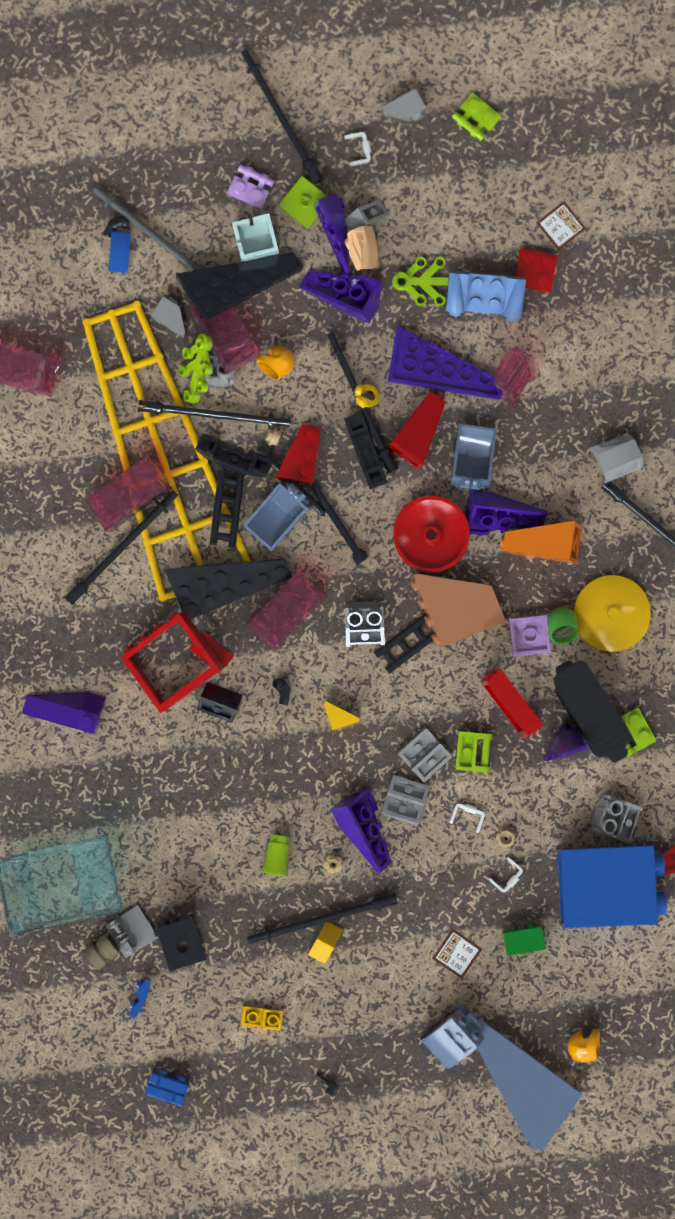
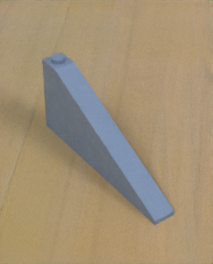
(530, 1089)

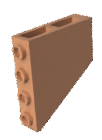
(456, 607)

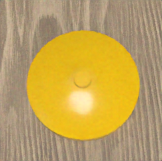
(612, 613)

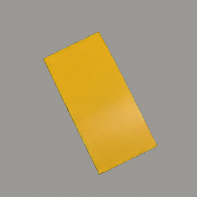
(261, 1018)

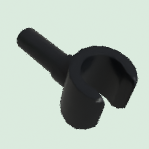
(332, 1087)

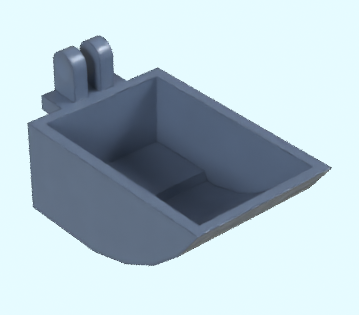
(473, 457)
(278, 514)
(455, 1038)

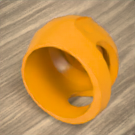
(280, 360)
(584, 1049)

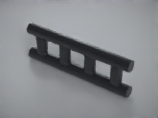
(217, 516)
(399, 639)

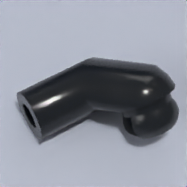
(114, 223)
(284, 690)

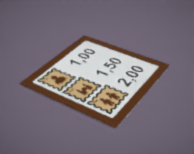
(561, 225)
(457, 953)

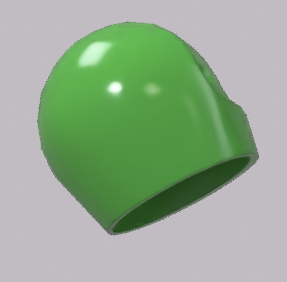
(562, 619)

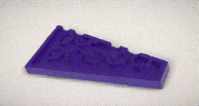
(431, 367)

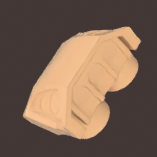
(363, 248)

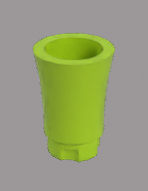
(277, 856)

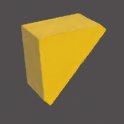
(339, 718)
(325, 942)

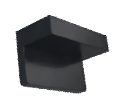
(219, 702)

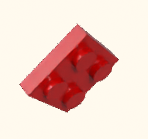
(537, 268)

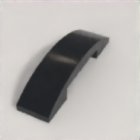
(365, 451)
(232, 459)

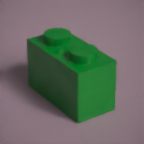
(523, 940)

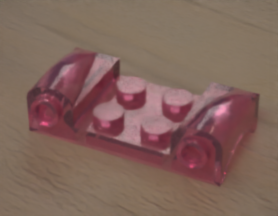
(229, 338)
(29, 369)
(513, 375)

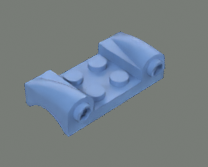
(485, 294)

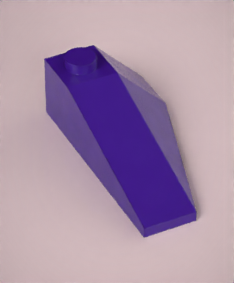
(351, 294)
(495, 512)

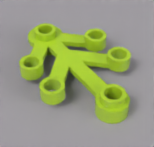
(423, 281)
(199, 369)

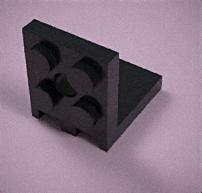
(174, 932)

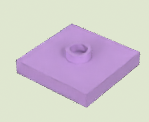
(529, 635)

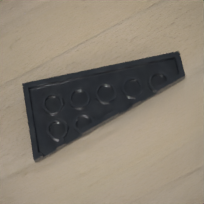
(225, 286)
(215, 585)

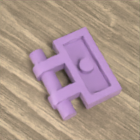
(248, 192)

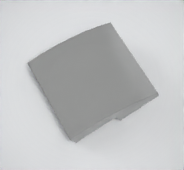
(424, 754)
(405, 800)

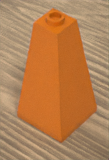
(548, 542)

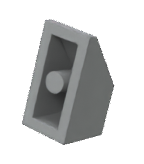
(406, 107)
(367, 215)
(169, 315)

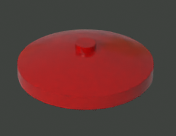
(431, 534)

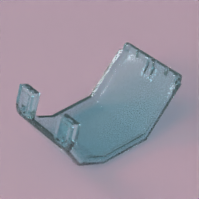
(58, 885)

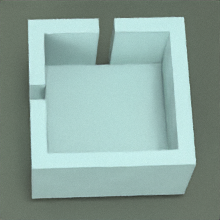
(255, 240)

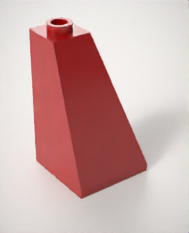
(417, 434)

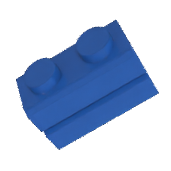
(167, 1087)

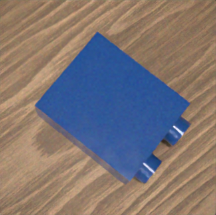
(610, 886)

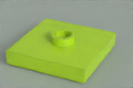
(300, 202)

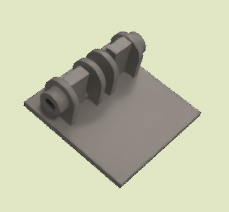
(131, 931)

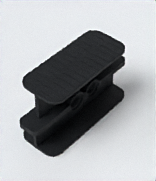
(591, 710)

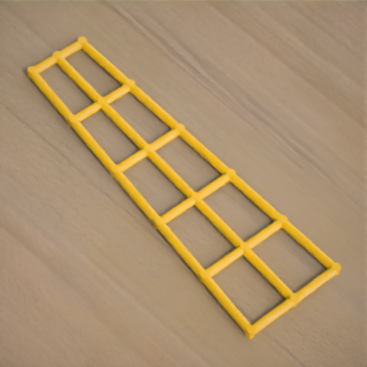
(149, 421)

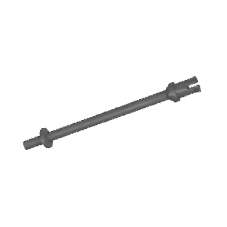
(110, 201)

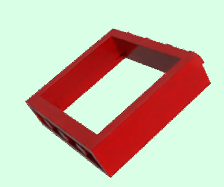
(198, 640)
(511, 703)

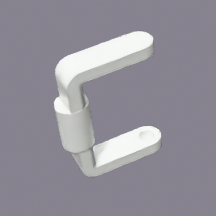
(366, 147)
(469, 808)
(512, 881)

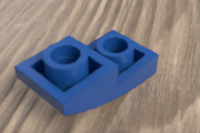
(119, 251)
(142, 992)

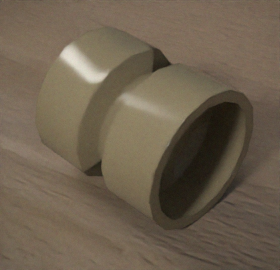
(102, 951)

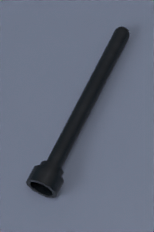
(265, 452)
(358, 554)

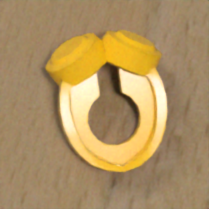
(365, 402)

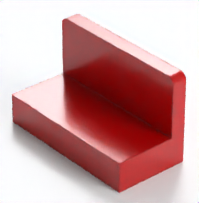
(223, 655)

